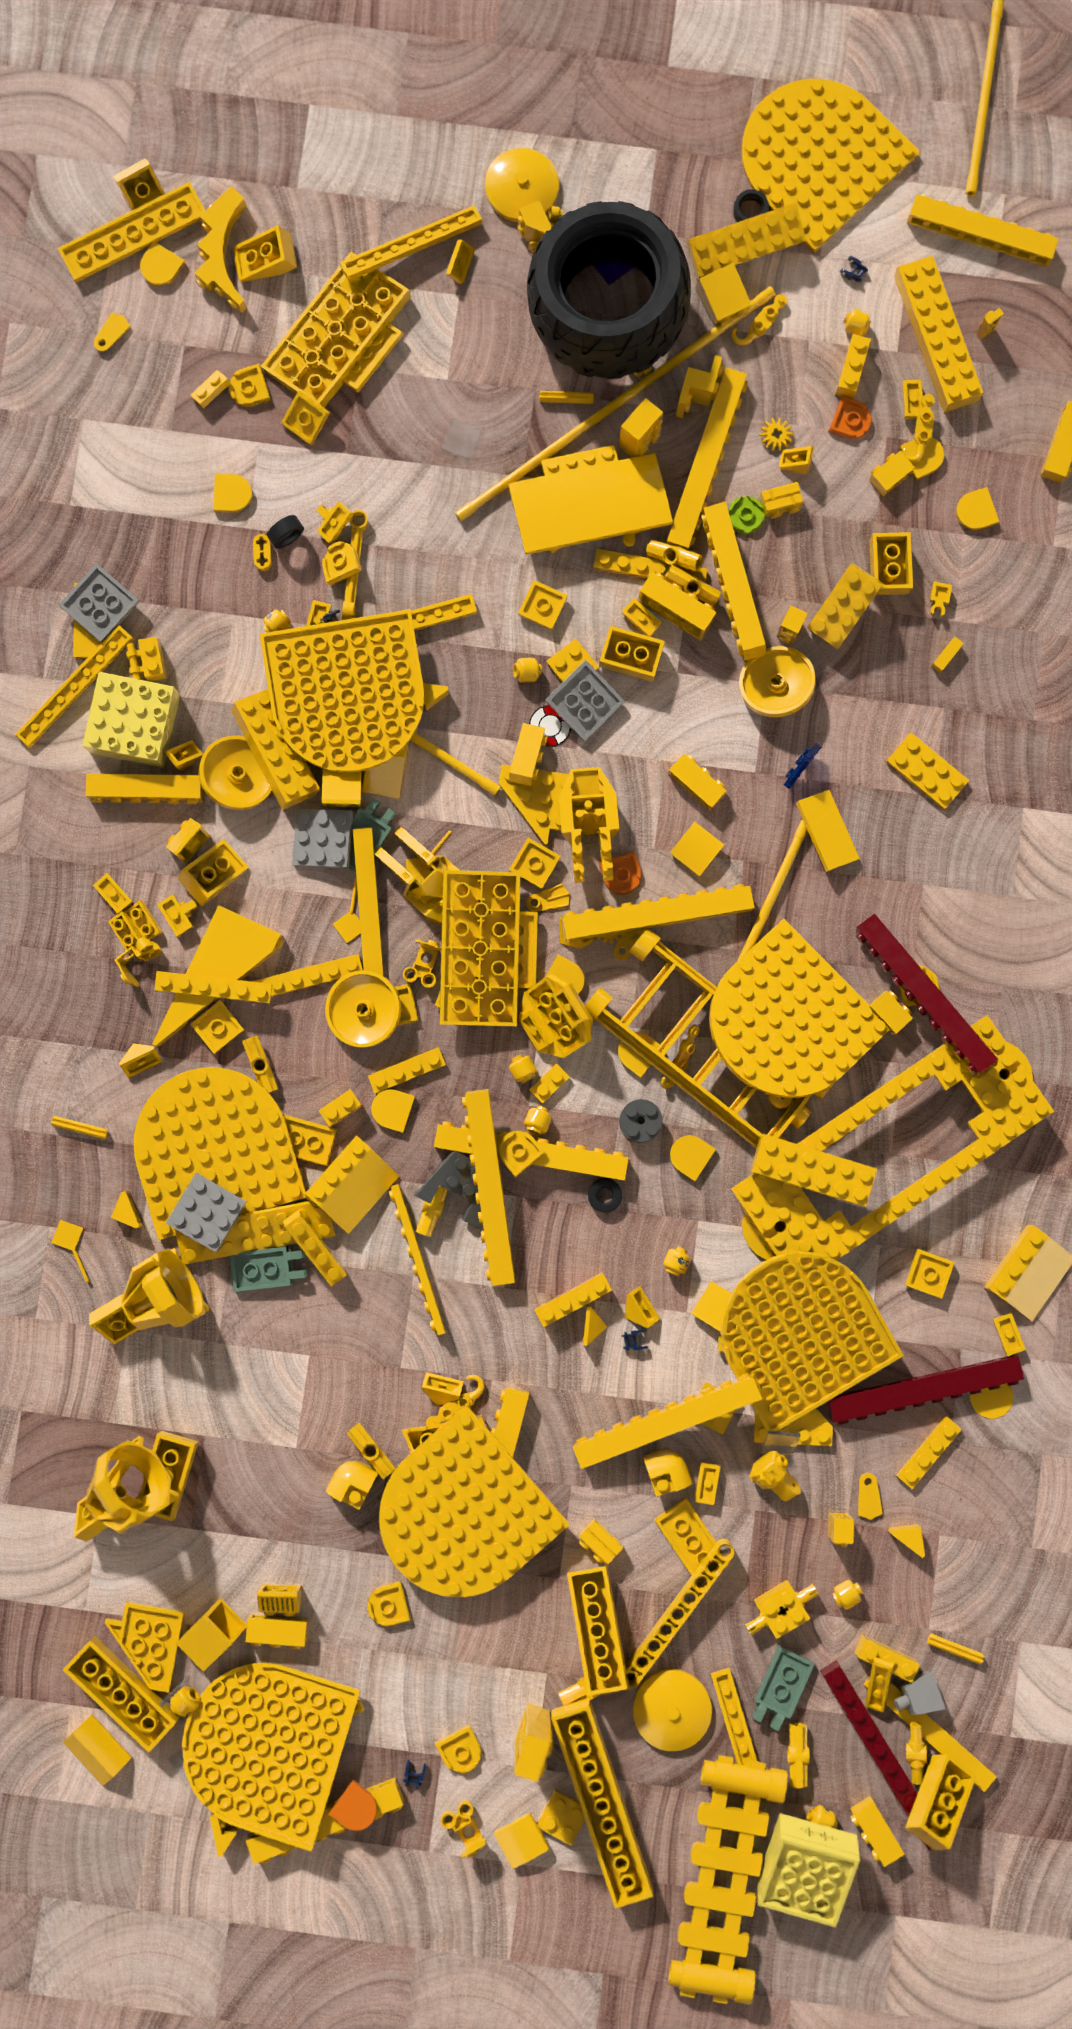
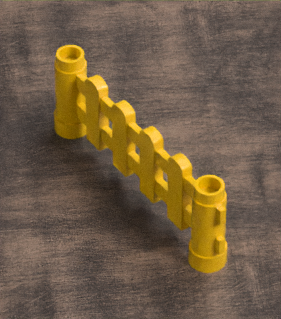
(691, 1974)

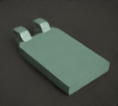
(367, 819)
(265, 1268)
(782, 1686)

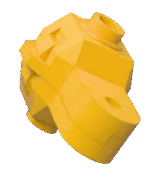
(772, 1473)

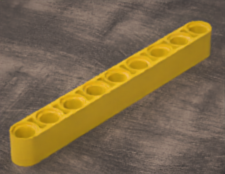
(679, 1602)

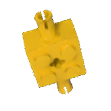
(771, 1615)

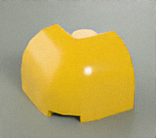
(667, 1471)
(352, 1483)

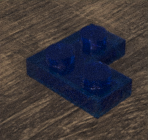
(802, 762)

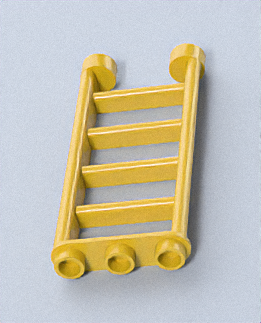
(649, 941)

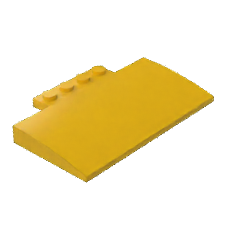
(340, 336)
(589, 499)
(484, 948)

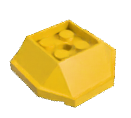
(555, 1017)

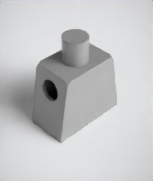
(920, 1695)

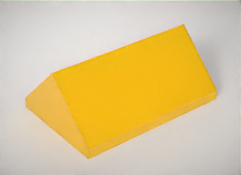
(97, 1750)

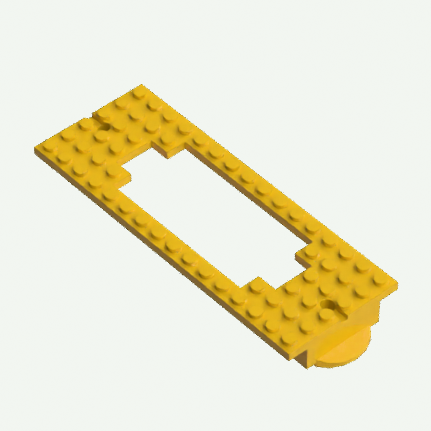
(1007, 1110)

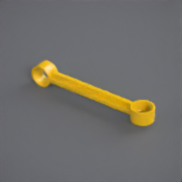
(349, 605)

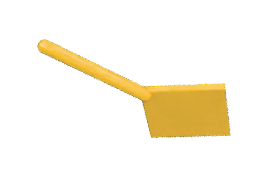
(420, 869)
(349, 924)
(67, 1236)

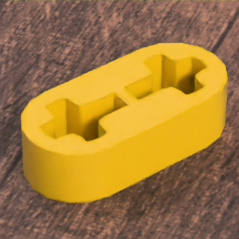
(257, 552)

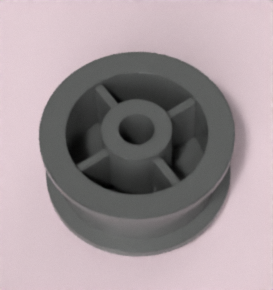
(640, 1132)

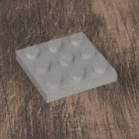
(99, 603)
(584, 700)
(322, 838)
(206, 1212)

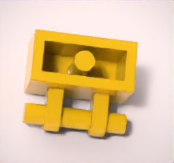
(152, 660)

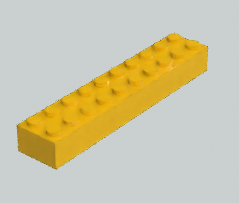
(602, 1803)

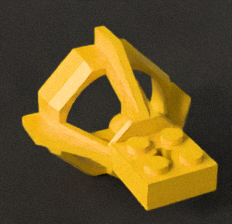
(149, 1301)
(108, 1500)

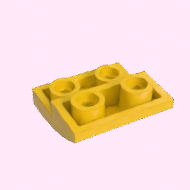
(697, 848)
(134, 924)
(521, 1840)

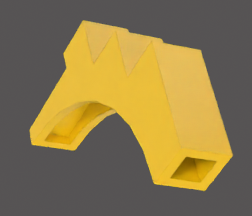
(217, 223)

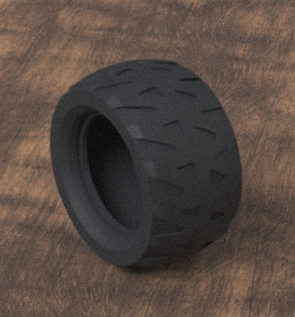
(634, 239)

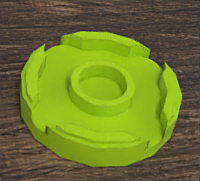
(743, 521)

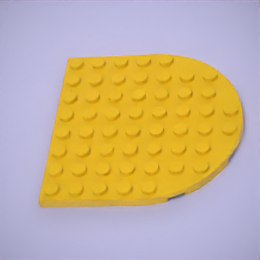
(823, 151)
(346, 689)
(789, 1018)
(223, 1130)
(803, 1333)
(464, 1512)
(268, 1749)

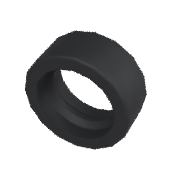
(749, 194)
(285, 531)

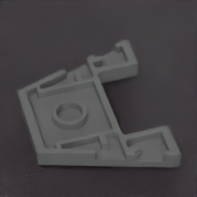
(457, 1177)

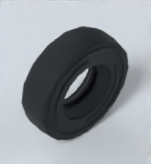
(593, 1195)

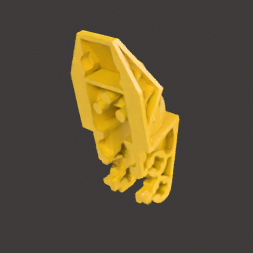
(589, 808)
(427, 895)

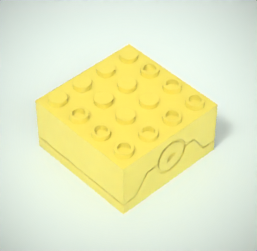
(131, 720)
(808, 1870)

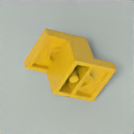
(700, 386)

